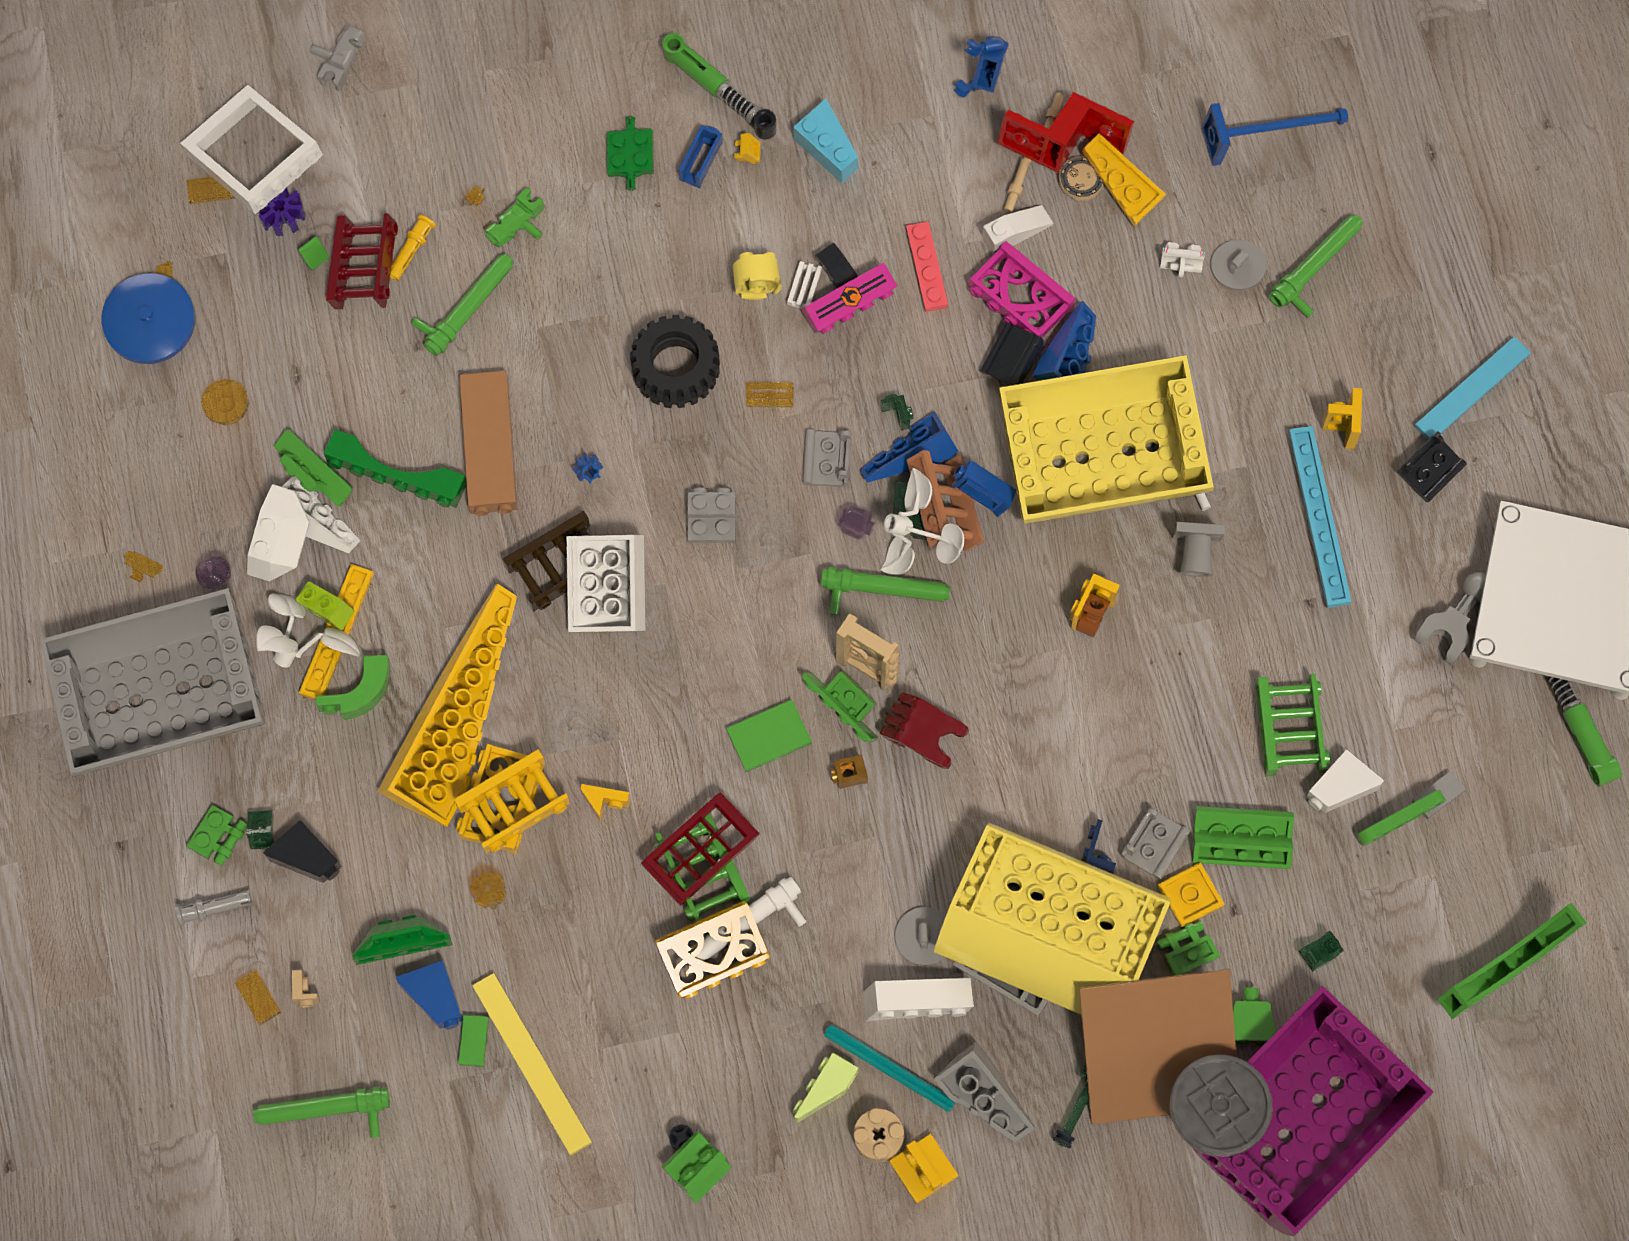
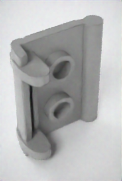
(826, 458)
(1155, 843)

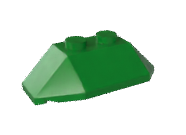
(400, 939)

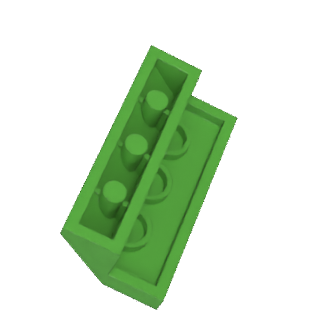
(1243, 837)

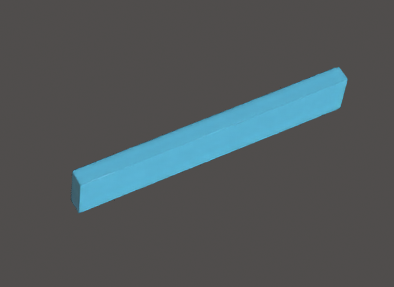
(1473, 388)

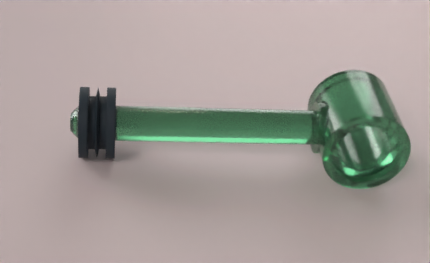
(1064, 1137)

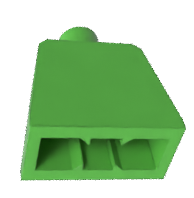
(1252, 1019)

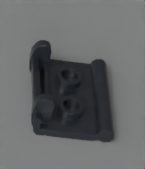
(1012, 355)
(1431, 467)

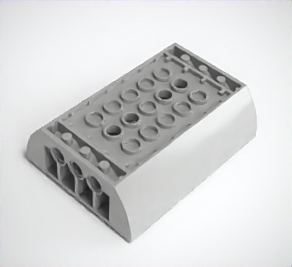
(150, 659)

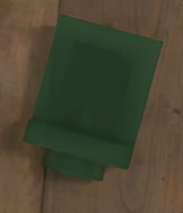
(903, 412)
(1321, 951)

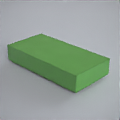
(473, 1041)

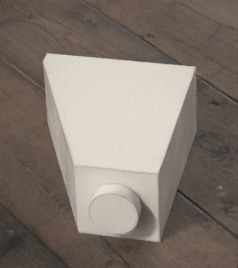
(1343, 783)

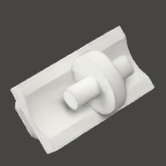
(1182, 260)

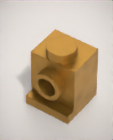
(852, 764)

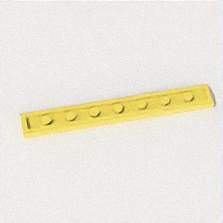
(532, 1064)

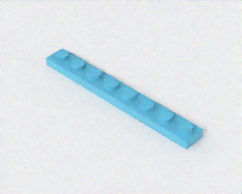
(1319, 517)

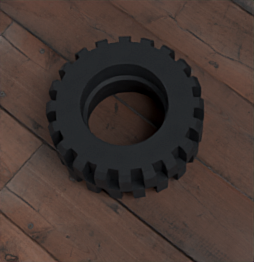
(675, 333)

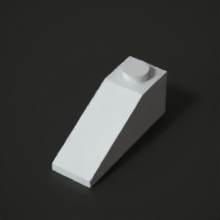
(1015, 227)

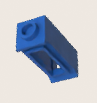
(708, 136)
(984, 487)

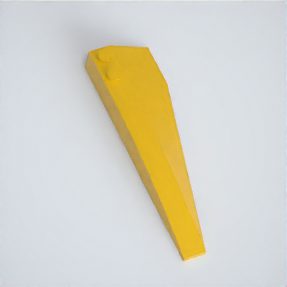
(445, 735)

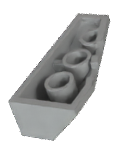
(981, 1089)

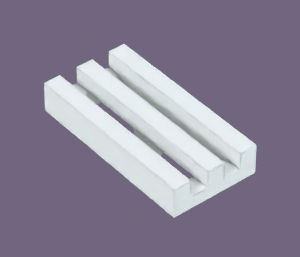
(808, 268)

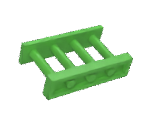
(1270, 738)
(715, 848)

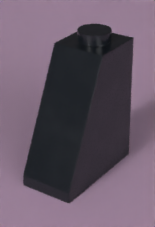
(304, 854)

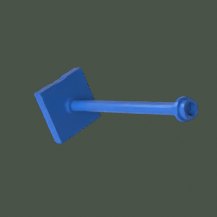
(1217, 134)

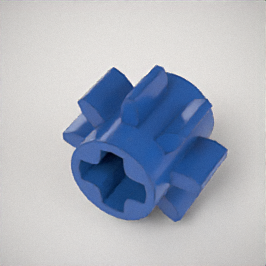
(587, 467)

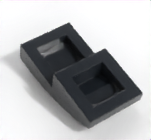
(836, 265)

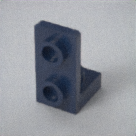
(1101, 861)

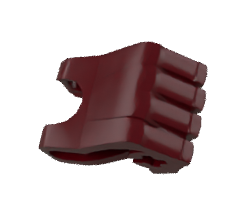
(920, 727)

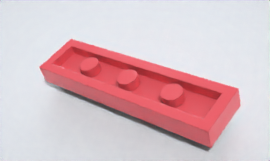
(926, 266)

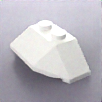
(277, 535)

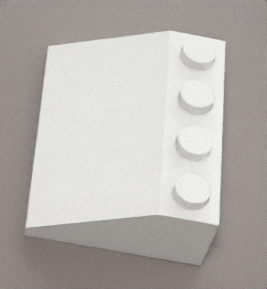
(606, 583)

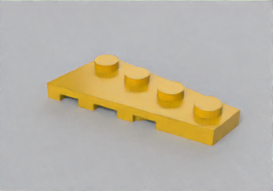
(1126, 183)

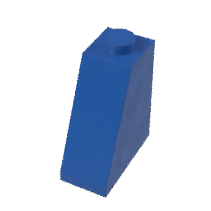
(433, 993)

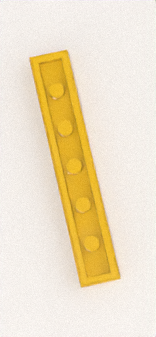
(326, 659)

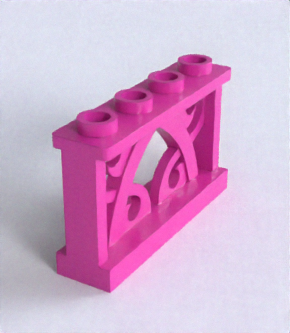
(1030, 273)

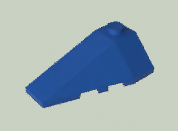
(1070, 347)
(925, 435)

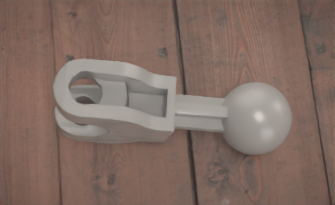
(1453, 622)

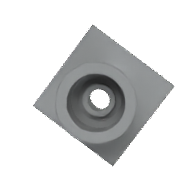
(1197, 547)

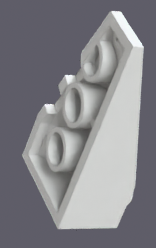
(322, 524)

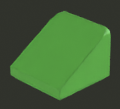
(313, 253)

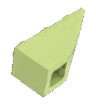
(831, 1084)

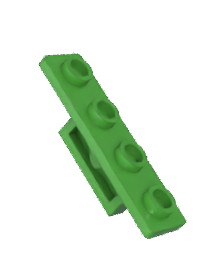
(311, 469)
(847, 699)

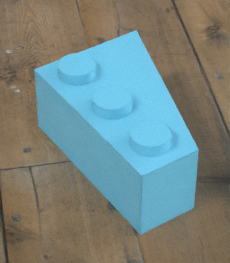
(826, 141)

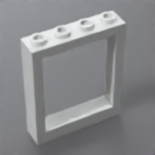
(277, 179)

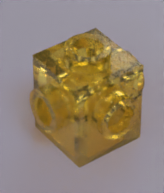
(492, 897)

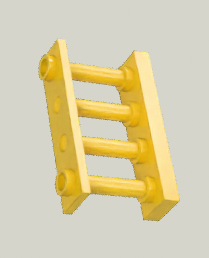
(491, 789)

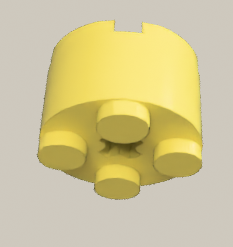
(756, 275)

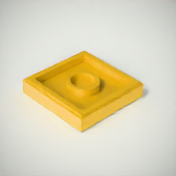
(1191, 895)

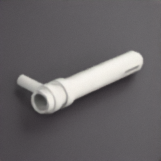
(773, 900)

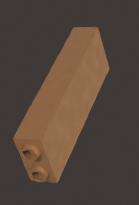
(488, 443)

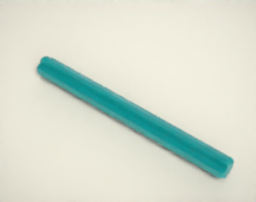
(889, 1068)

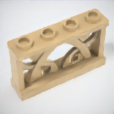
(853, 639)

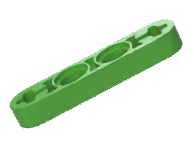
(1401, 817)

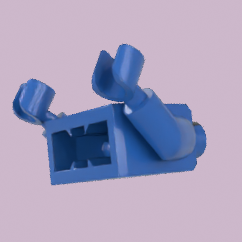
(988, 67)

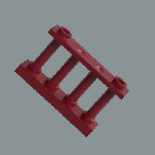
(343, 251)

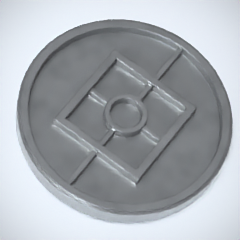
(1220, 1105)

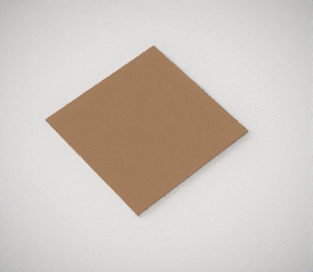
(1147, 1034)

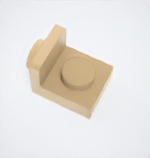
(300, 985)

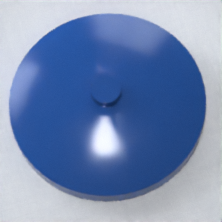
(148, 318)

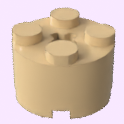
(876, 1121)

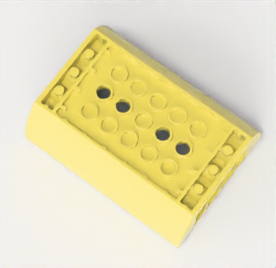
(1098, 418)
(1043, 941)

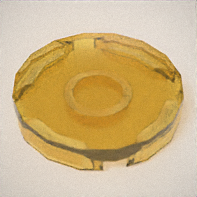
(225, 402)

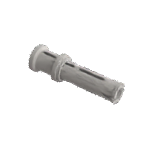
(201, 909)

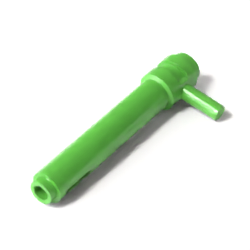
(1293, 283)
(446, 331)
(847, 580)
(359, 1101)

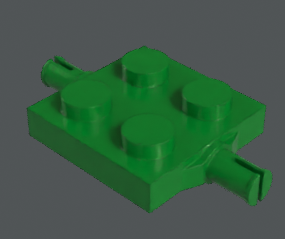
(630, 153)

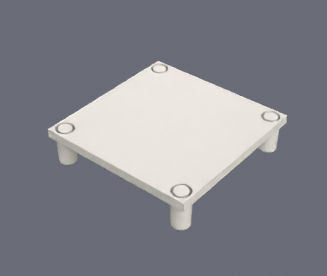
(1556, 598)

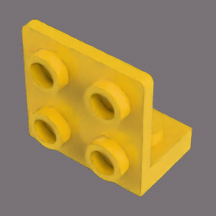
(1097, 586)

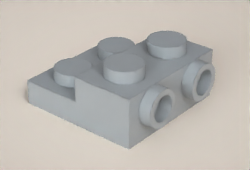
(711, 516)

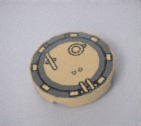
(1080, 179)

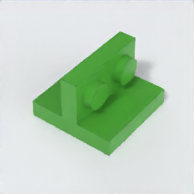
(696, 1166)

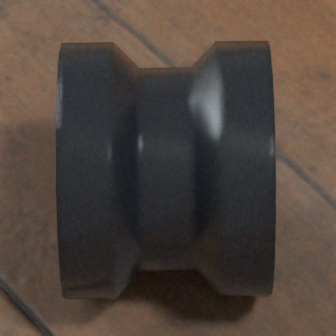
(679, 1134)

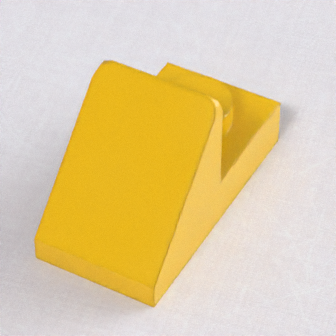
(599, 796)

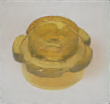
(475, 196)

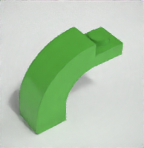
(365, 695)

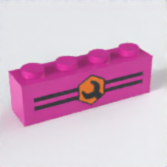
(848, 298)

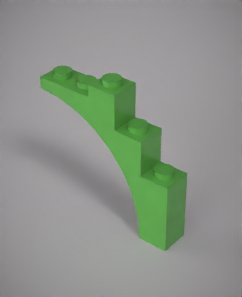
(1512, 962)

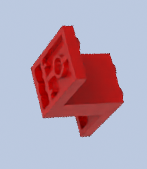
(1054, 145)

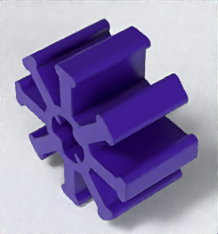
(292, 210)

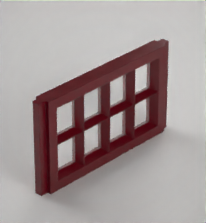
(666, 879)

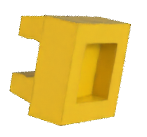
(749, 149)

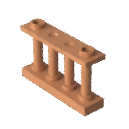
(935, 514)

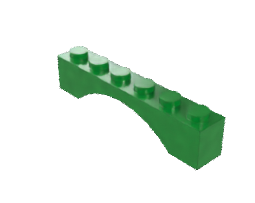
(439, 485)

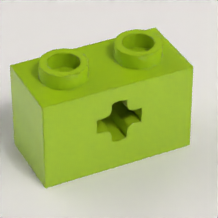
(325, 605)

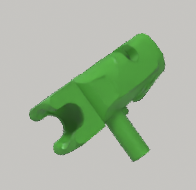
(516, 218)

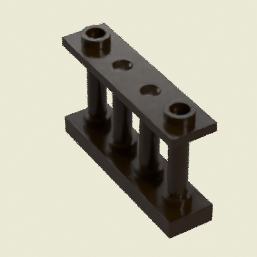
(537, 550)

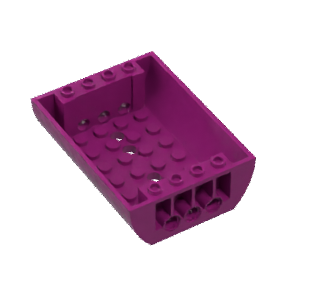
(1326, 1141)

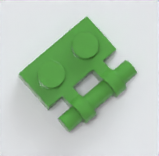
(210, 833)
(1191, 956)

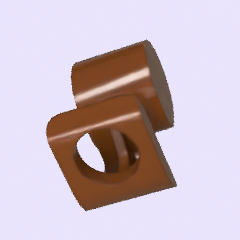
(1092, 615)

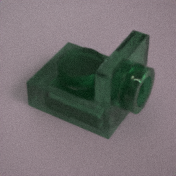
(260, 829)

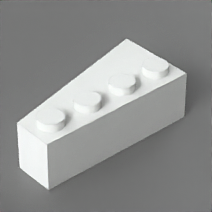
(917, 998)

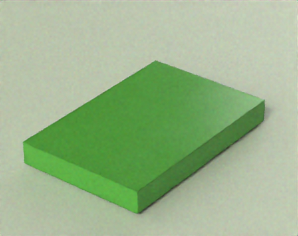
(768, 736)

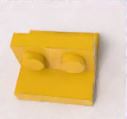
(1345, 418)
(923, 1168)

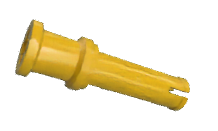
(414, 240)

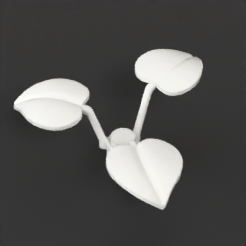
(900, 554)
(286, 649)

